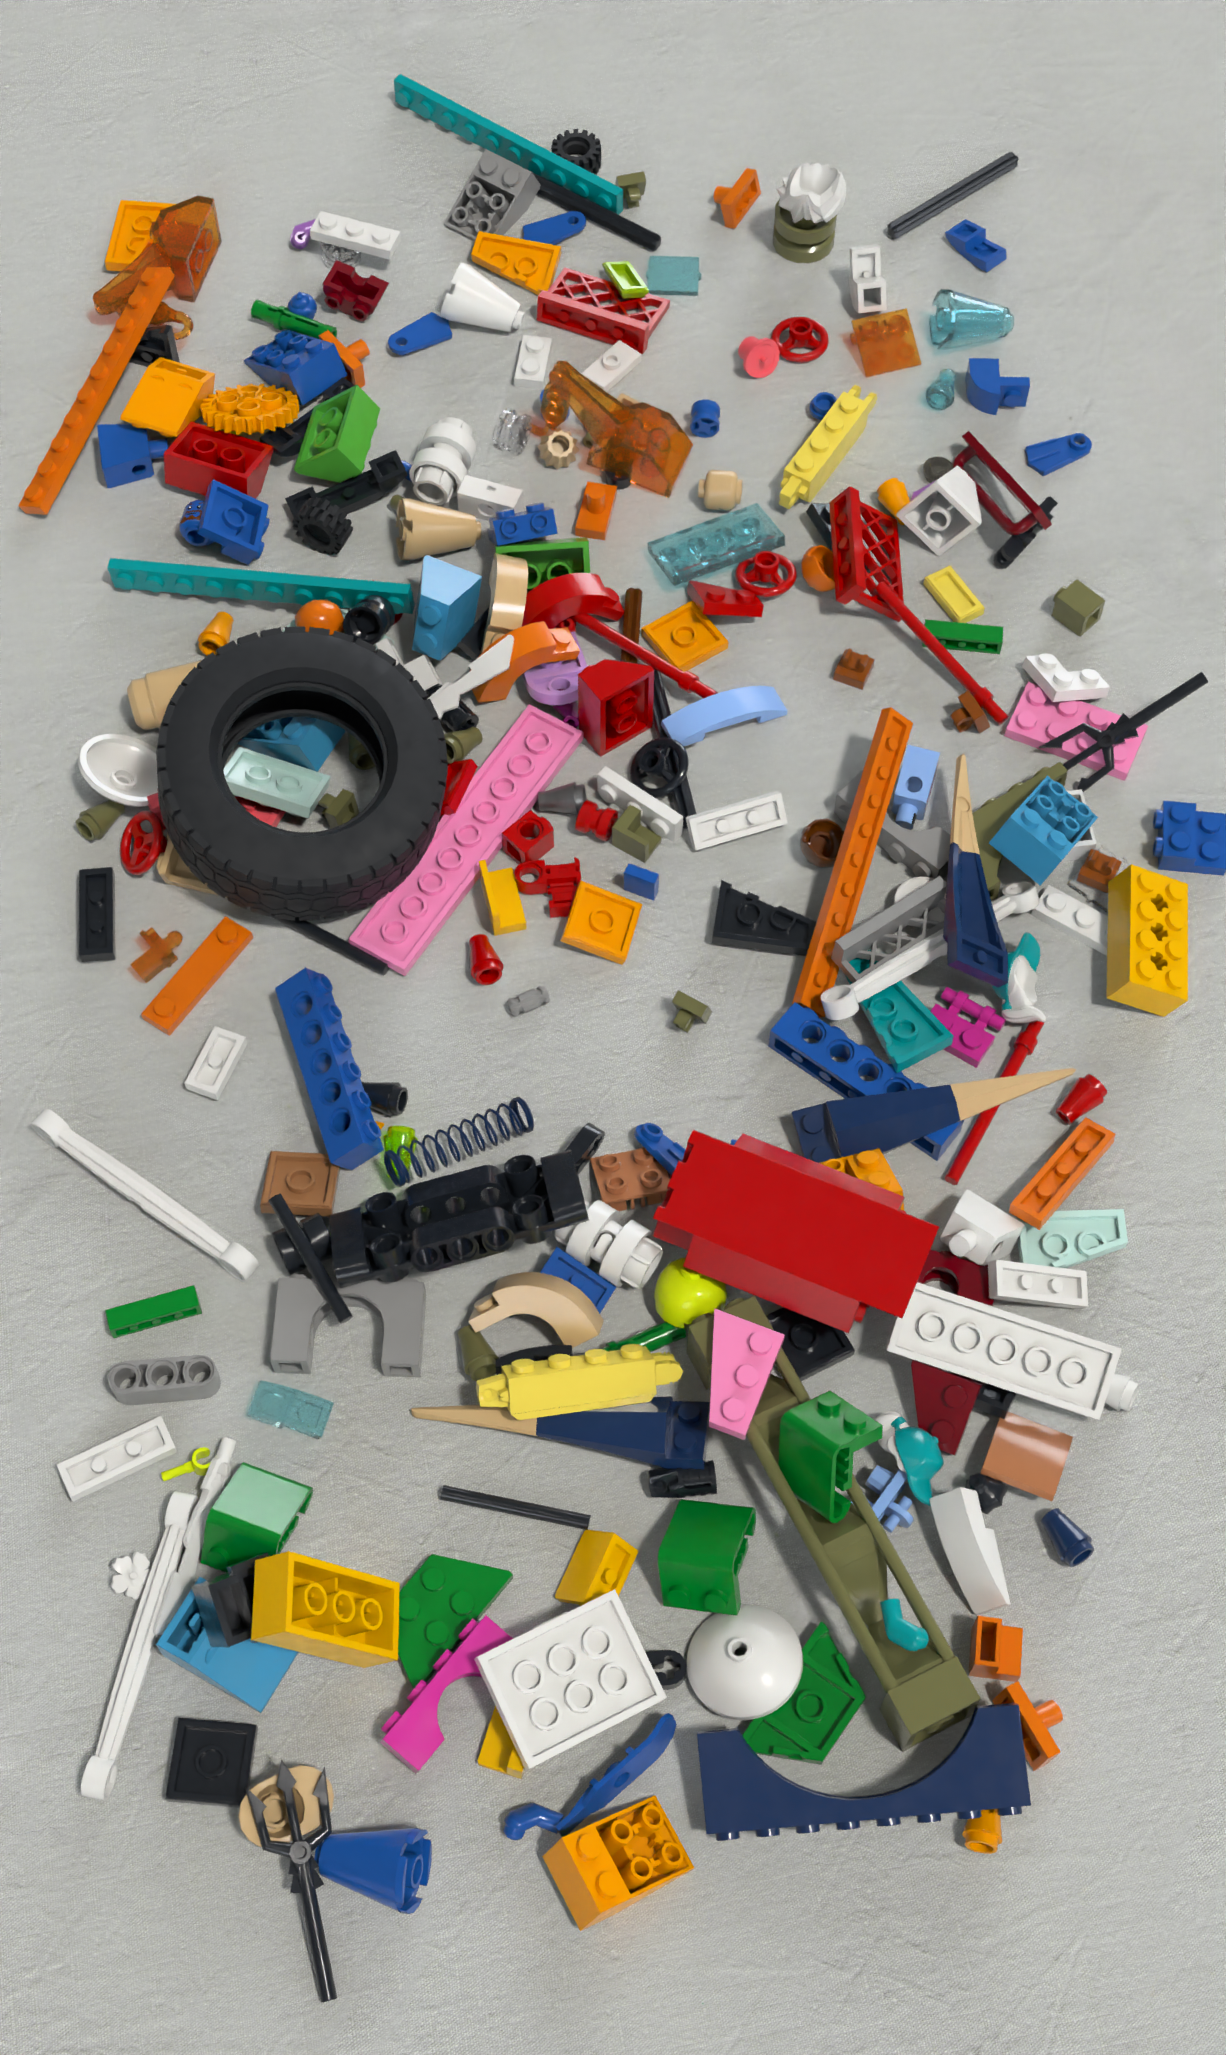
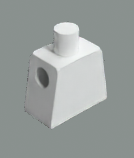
(980, 1230)

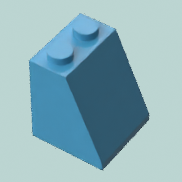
(444, 607)

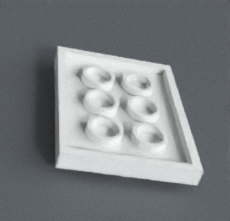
(570, 1679)

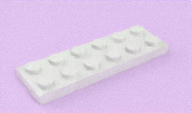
(1005, 1350)

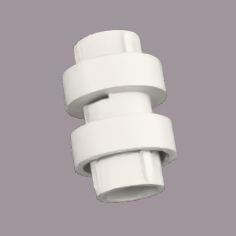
(442, 460)
(623, 1252)

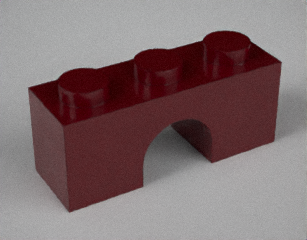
(962, 1276)

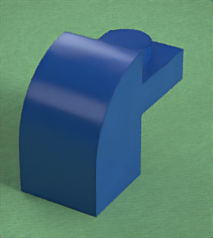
(988, 390)

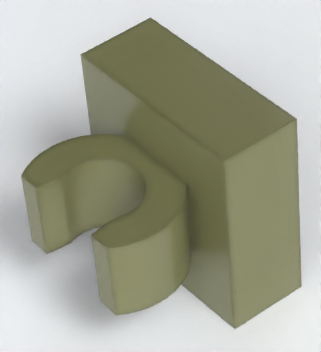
(633, 187)
(340, 808)
(689, 1010)

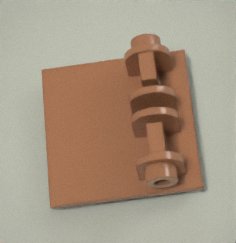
(630, 1177)

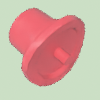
(759, 356)

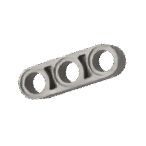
(150, 1370)

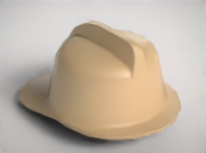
(275, 1812)

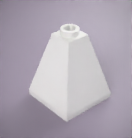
(944, 511)

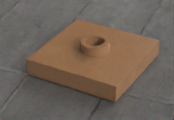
(303, 1180)

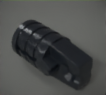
(458, 718)
(683, 1482)

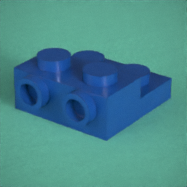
(234, 522)
(521, 526)
(1189, 839)

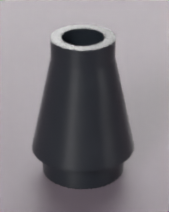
(387, 1096)

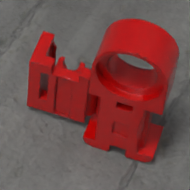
(559, 878)

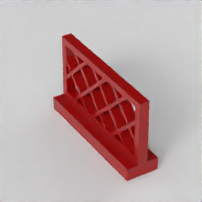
(597, 320)
(851, 554)

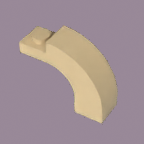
(508, 597)
(544, 1296)

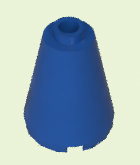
(379, 1864)

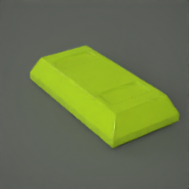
(625, 279)

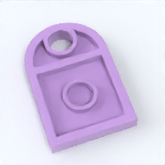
(547, 677)

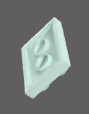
(275, 782)

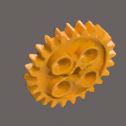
(250, 409)

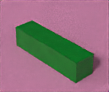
(966, 636)
(153, 1311)

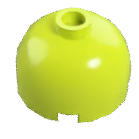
(686, 1294)

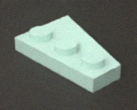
(1073, 1237)

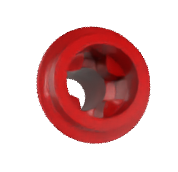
(484, 961)
(1082, 1098)

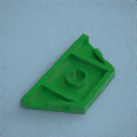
(439, 1606)
(816, 1711)

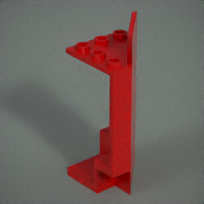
(793, 1230)

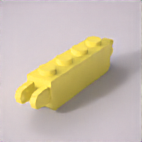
(826, 447)
(578, 1382)

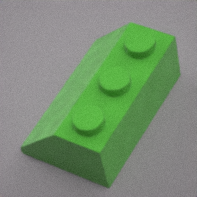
(338, 436)
(550, 557)

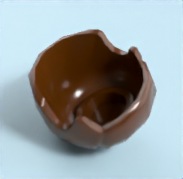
(821, 842)

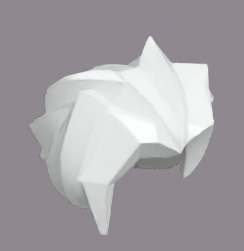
(813, 192)

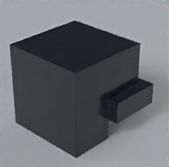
(228, 1604)

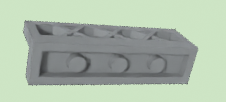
(887, 923)

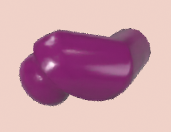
(568, 712)

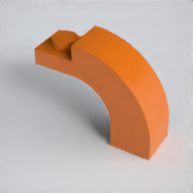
(531, 647)

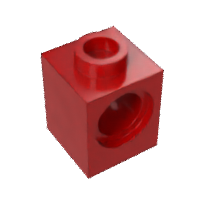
(525, 849)

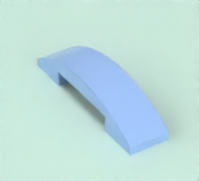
(723, 710)

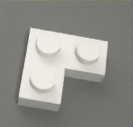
(1061, 684)

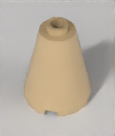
(432, 529)

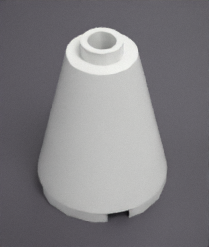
(480, 302)

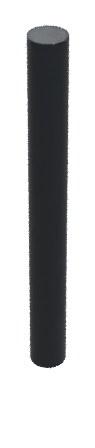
(336, 943)
(310, 1258)
(515, 1507)

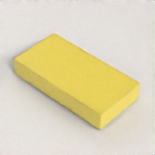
(953, 595)

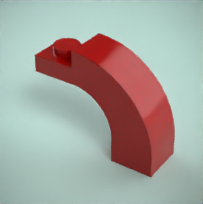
(571, 596)

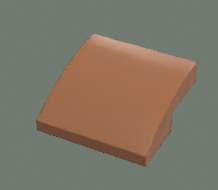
(1027, 1455)

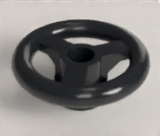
(654, 763)

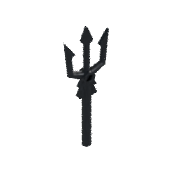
(1123, 729)
(302, 1867)

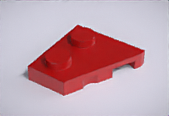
(724, 601)

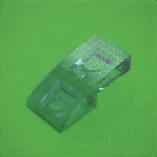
(290, 1408)

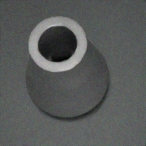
(563, 799)

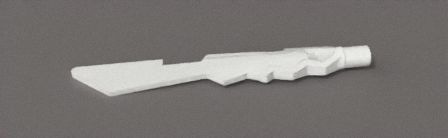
(484, 668)
(181, 1581)

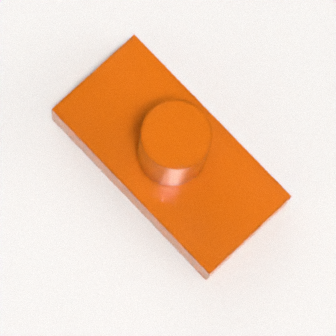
(738, 199)
(350, 357)
(596, 510)
(1037, 1741)

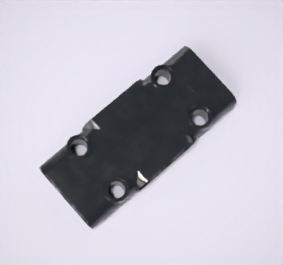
(449, 1231)

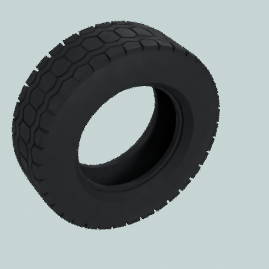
(313, 678)

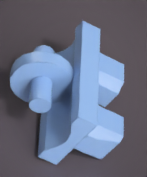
(889, 1488)

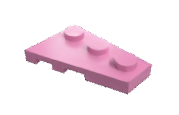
(740, 1370)

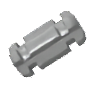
(528, 1000)

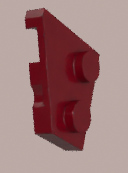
(943, 1403)

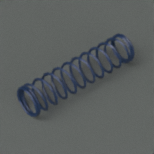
(513, 1112)

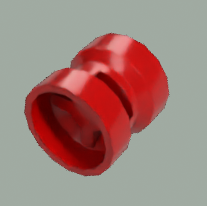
(596, 819)

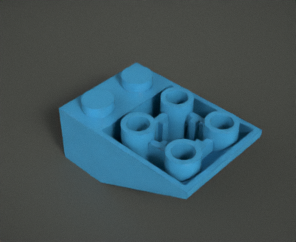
(295, 740)
(1043, 830)
(242, 1670)

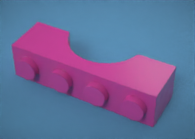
(417, 1732)

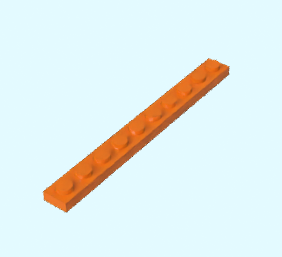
(96, 391)
(853, 857)

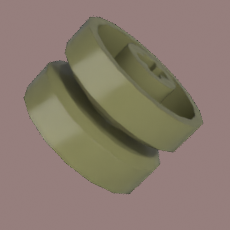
(802, 240)

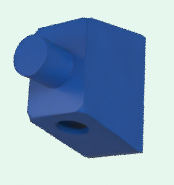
(127, 453)

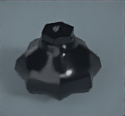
(989, 1491)

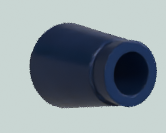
(1067, 1538)

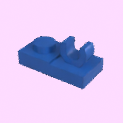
(590, 1283)

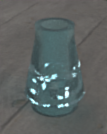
(942, 390)

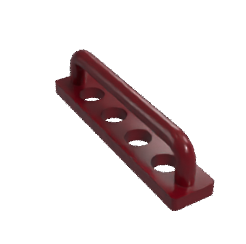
(1035, 512)

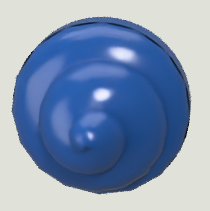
(303, 305)

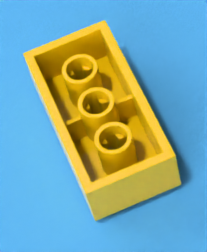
(1147, 941)
(325, 1610)

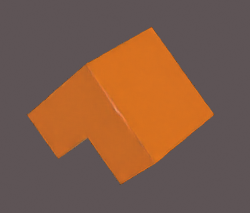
(995, 1650)

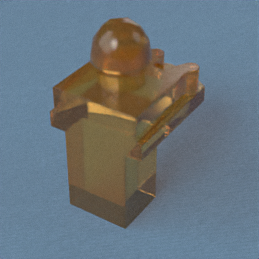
(159, 955)

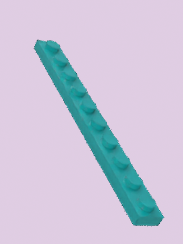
(506, 143)
(254, 584)

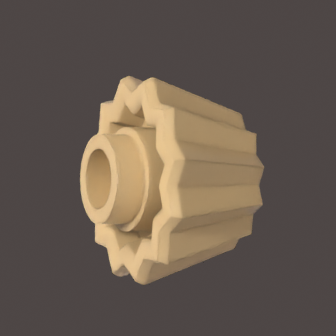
(558, 448)

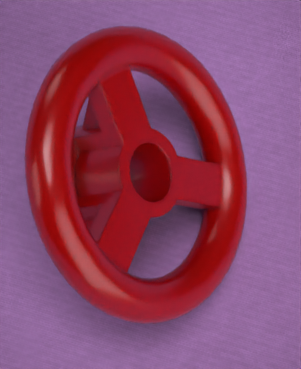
(801, 336)
(766, 570)
(146, 845)

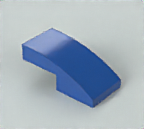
(972, 244)

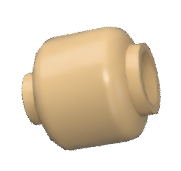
(720, 490)

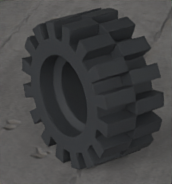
(579, 144)
(322, 526)

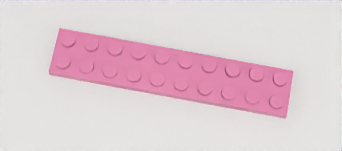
(497, 796)

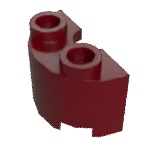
(351, 292)

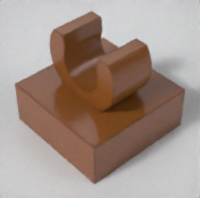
(854, 669)
(969, 714)
(1098, 870)

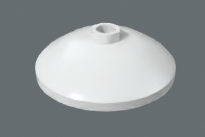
(120, 768)
(749, 1683)

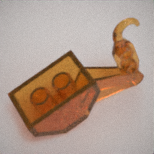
(187, 243)
(627, 439)

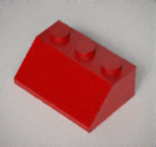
(208, 454)
(614, 703)

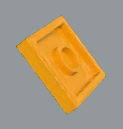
(685, 637)
(601, 922)

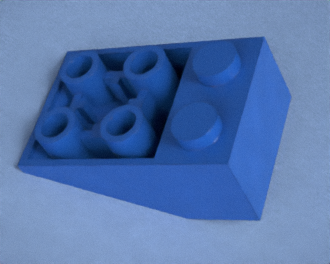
(298, 364)

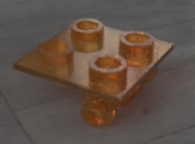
(885, 342)

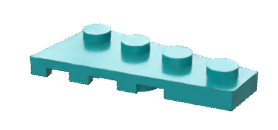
(902, 1023)

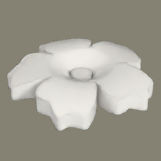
(131, 1576)

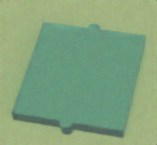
(673, 275)

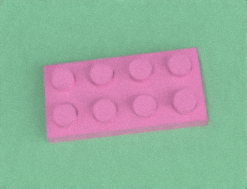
(1041, 720)

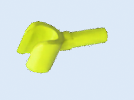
(188, 1467)

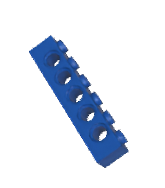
(329, 1069)
(844, 1077)

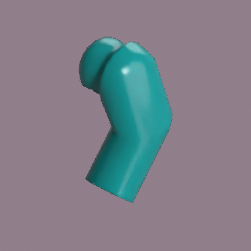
(901, 1631)

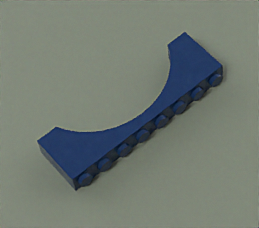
(977, 1775)

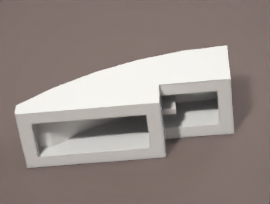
(970, 1549)

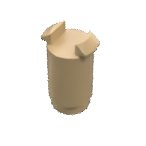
(152, 694)

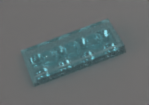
(715, 544)

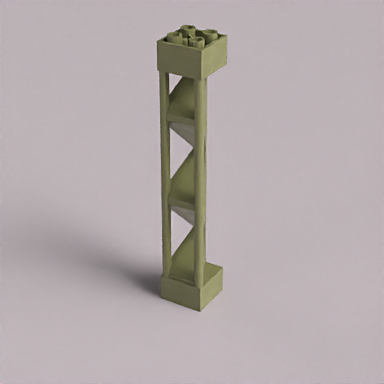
(922, 1687)

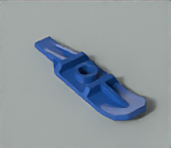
(620, 1774)

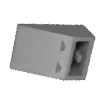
(493, 197)

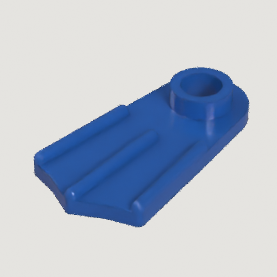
(556, 228)
(420, 334)
(1057, 452)
(659, 1145)

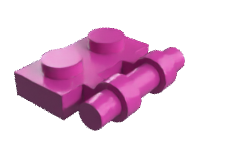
(969, 1040)

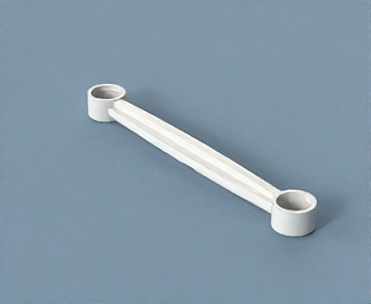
(843, 1000)
(231, 1256)
(103, 1766)

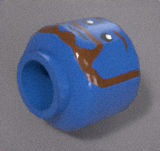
(190, 523)

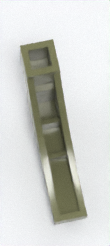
(997, 811)

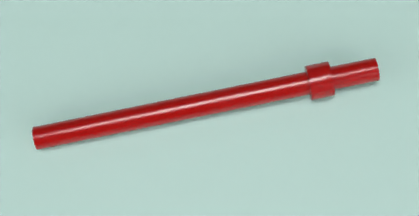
(686, 680)
(981, 695)
(1024, 1046)

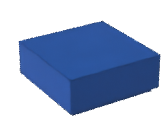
(641, 881)

